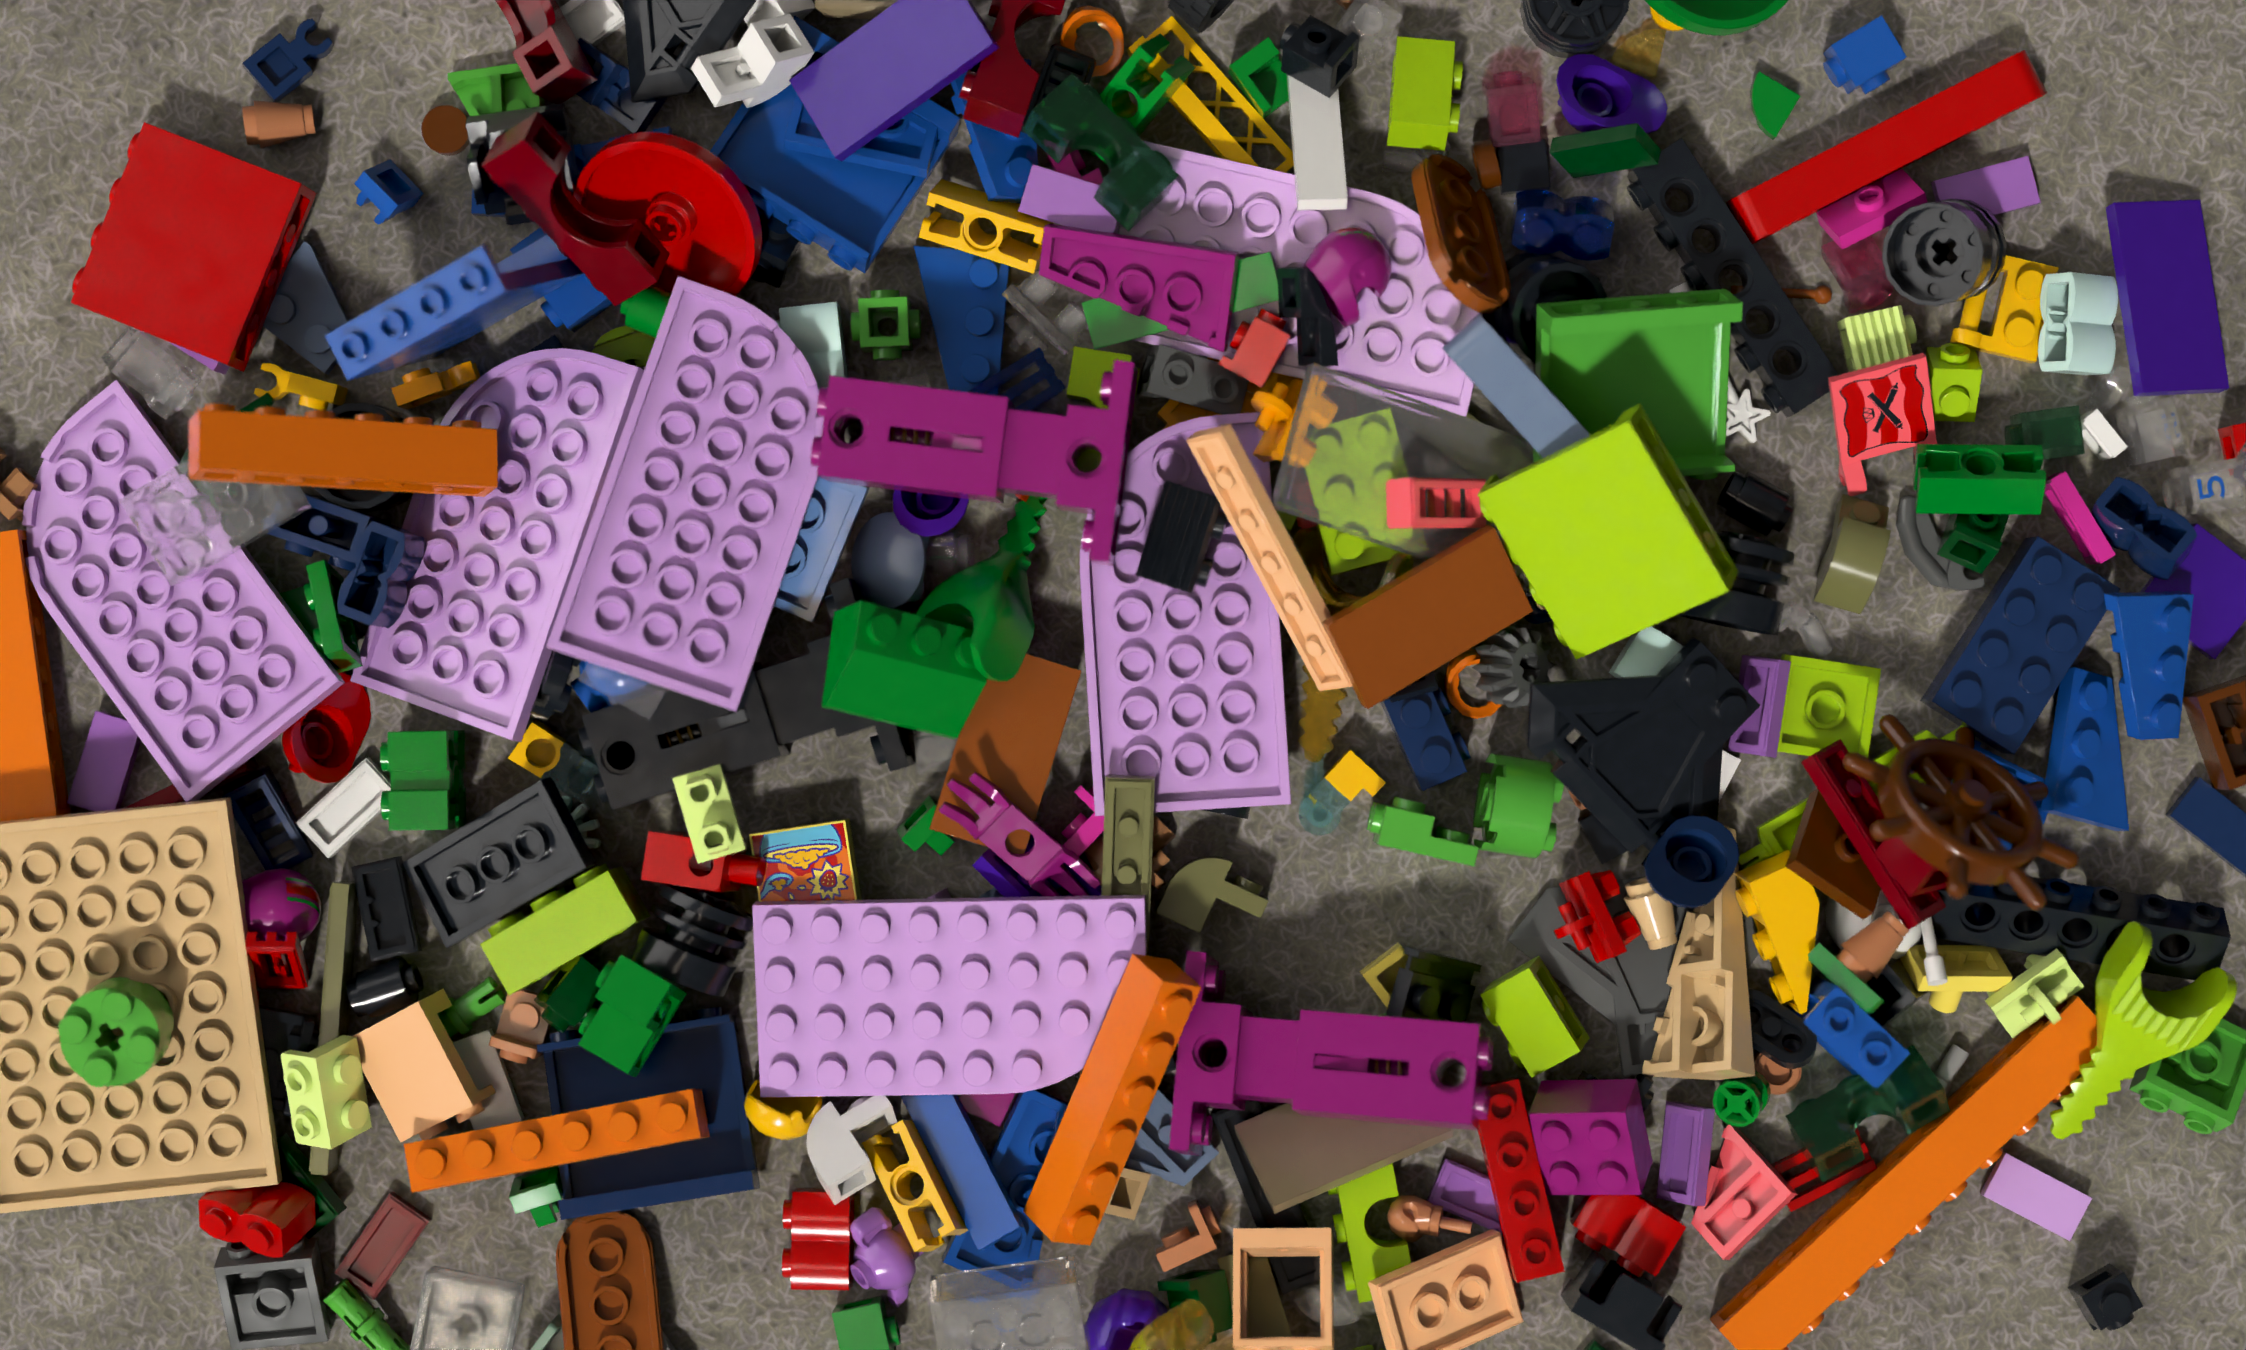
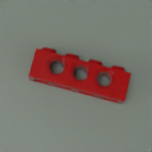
(1518, 1184)

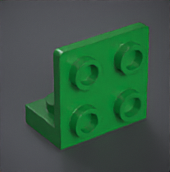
(318, 612)

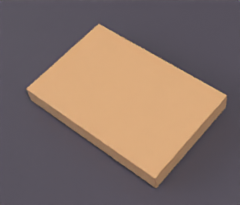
(1448, 1297)

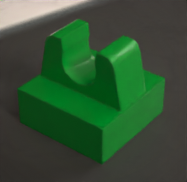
(917, 830)
(539, 1194)

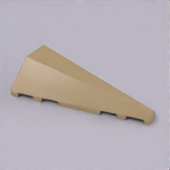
(1708, 1008)

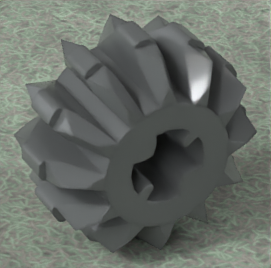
(1511, 663)

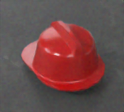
(330, 734)

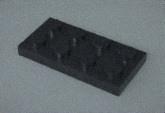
(499, 862)

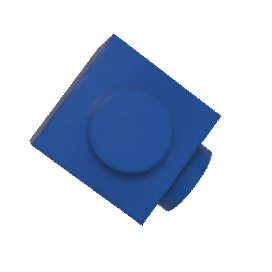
(1863, 57)

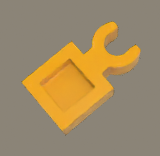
(423, 386)

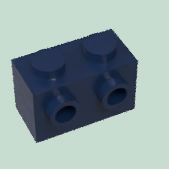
(327, 530)
(1426, 739)

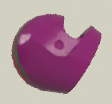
(1345, 265)
(281, 904)

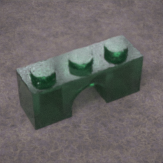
(1078, 119)
(1827, 1125)

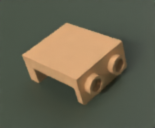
(419, 1070)

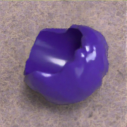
(1120, 1318)

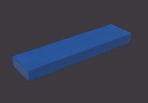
(964, 1167)

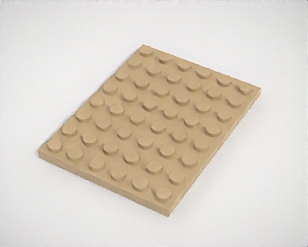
(150, 902)

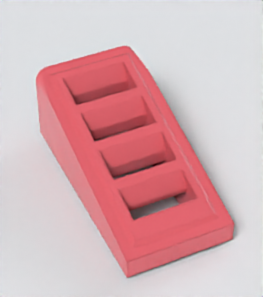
(1408, 503)

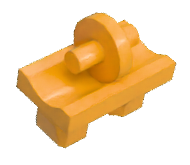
(1275, 419)

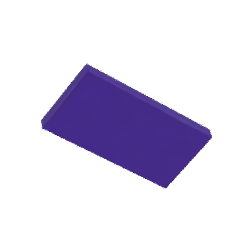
(890, 69)
(2167, 297)

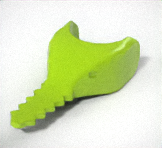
(2138, 1025)

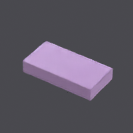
(2036, 1196)

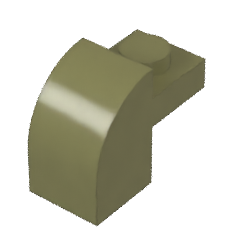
(1854, 554)
(1197, 886)

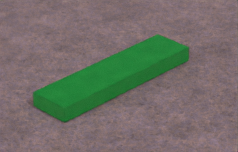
(1111, 325)

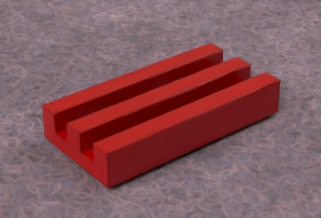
(277, 949)
(1821, 1189)

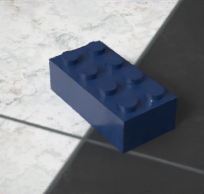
(2020, 645)

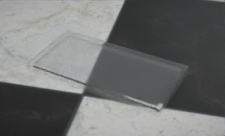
(1359, 436)

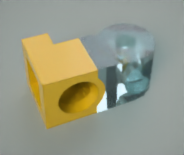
(552, 756)
(1323, 804)

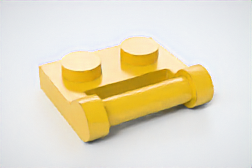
(2016, 315)

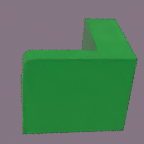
(1261, 78)

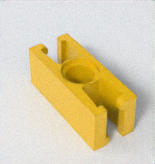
(969, 235)
(896, 1183)

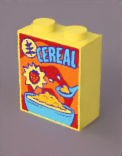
(808, 862)

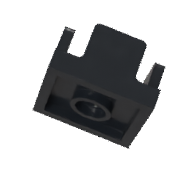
(482, 133)
(1621, 1304)

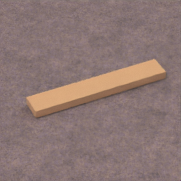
(1269, 551)

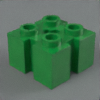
(424, 780)

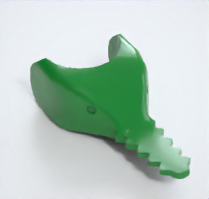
(994, 598)

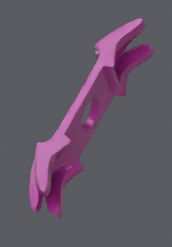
(997, 821)

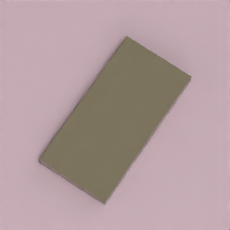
(1311, 1154)

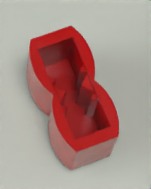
(261, 1217)
(1631, 1228)
(820, 1241)

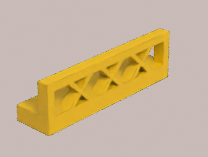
(1196, 110)

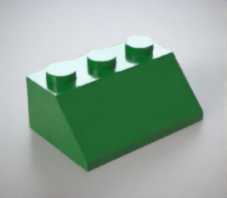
(901, 669)

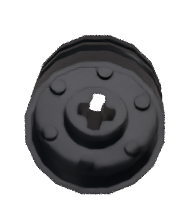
(1571, 29)
(1918, 250)
(1744, 604)
(693, 939)

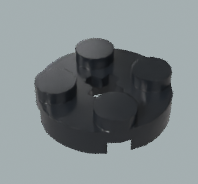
(553, 691)

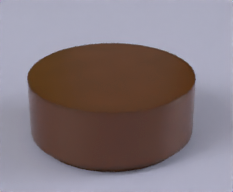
(445, 130)
(1486, 164)

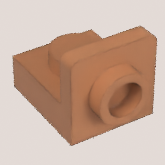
(520, 1028)
(1184, 1246)

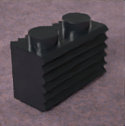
(1181, 538)

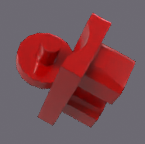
(1589, 919)

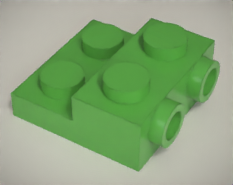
(1410, 829)
(2199, 1082)

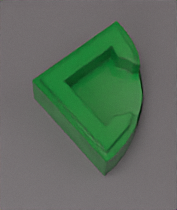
(1771, 103)

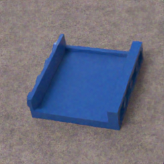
(820, 198)
(449, 308)

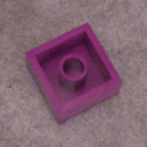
(1591, 1137)

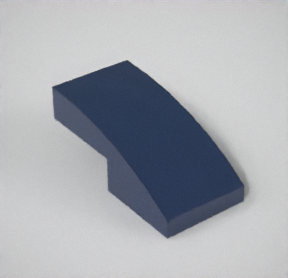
(613, 93)

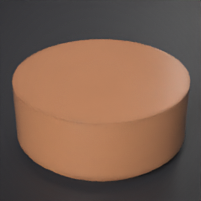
(1780, 1079)

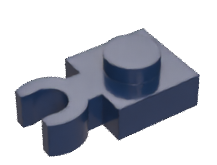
(282, 65)

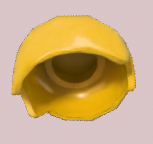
(780, 1116)

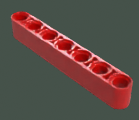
(1887, 147)

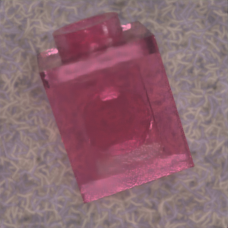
(1512, 109)
(1858, 273)

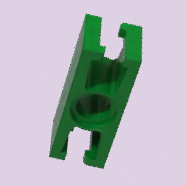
(1144, 86)
(1979, 479)

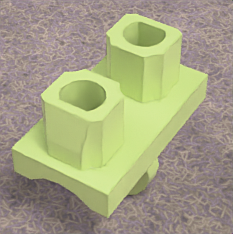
(709, 813)
(2034, 993)

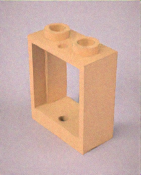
(1282, 1243)

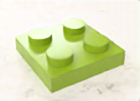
(1828, 704)

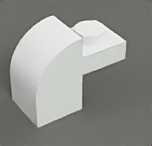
(759, 65)
(837, 1140)

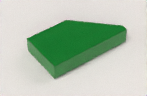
(1844, 979)

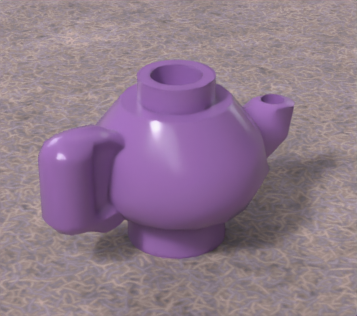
(882, 1255)

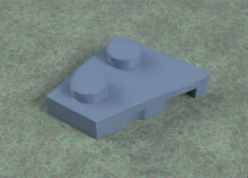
(306, 309)
(1152, 1149)

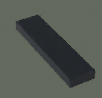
(1290, 1271)

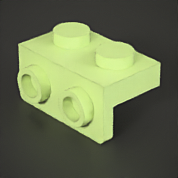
(326, 1093)

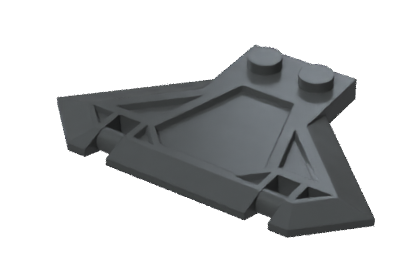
(1623, 988)

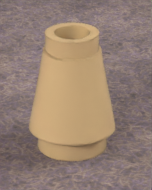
(1651, 913)

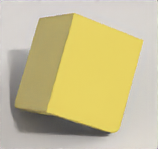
(1383, 972)

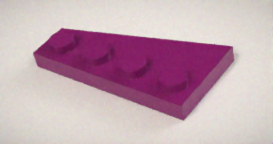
(1162, 280)

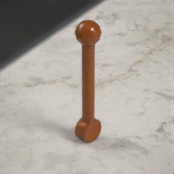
(1821, 294)

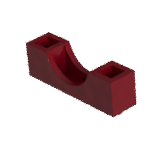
(547, 49)
(1004, 82)
(612, 253)

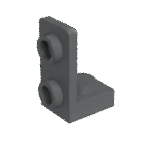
(1191, 380)

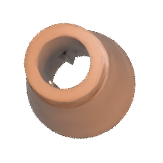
(276, 122)
(1872, 947)

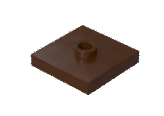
(1830, 861)

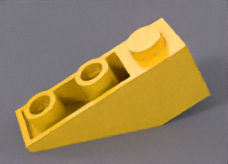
(1786, 923)

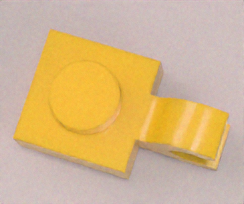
(312, 391)

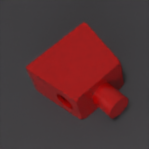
(672, 861)

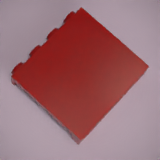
(192, 246)

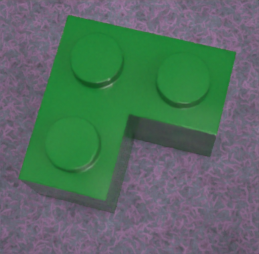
(632, 1015)

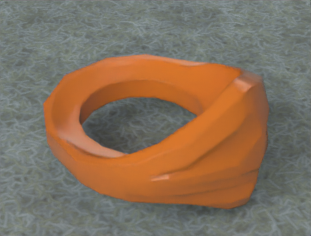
(1106, 21)
(1452, 680)

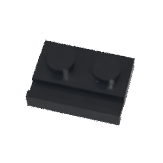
(1433, 987)

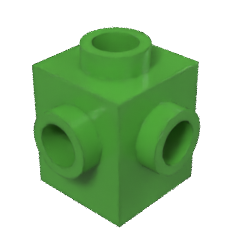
(882, 306)

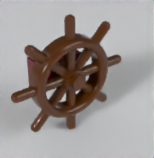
(1958, 833)

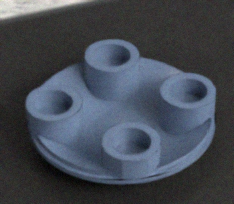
(888, 562)

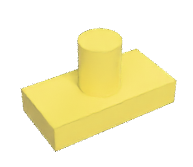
(1967, 969)

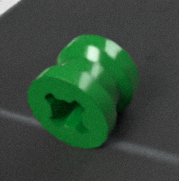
(1736, 1107)

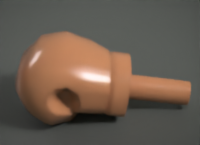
(1414, 1217)

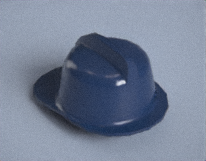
(1692, 861)

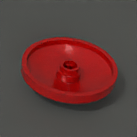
(683, 200)

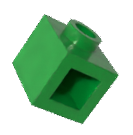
(865, 1325)

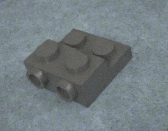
(272, 1298)

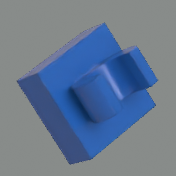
(387, 189)

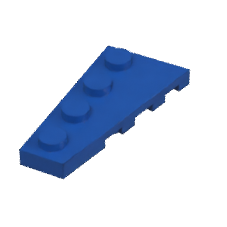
(1018, 1161)

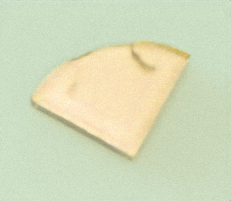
(1641, 53)

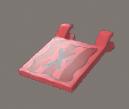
(1880, 413)

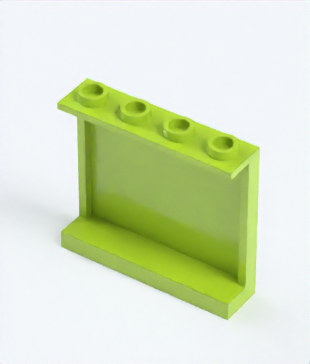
(1608, 535)

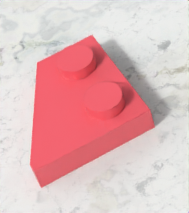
(1740, 1195)

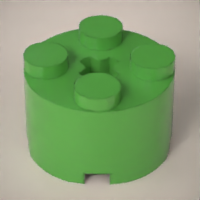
(1516, 806)
(94, 1048)

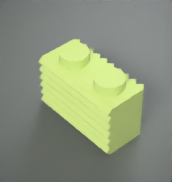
(1876, 337)

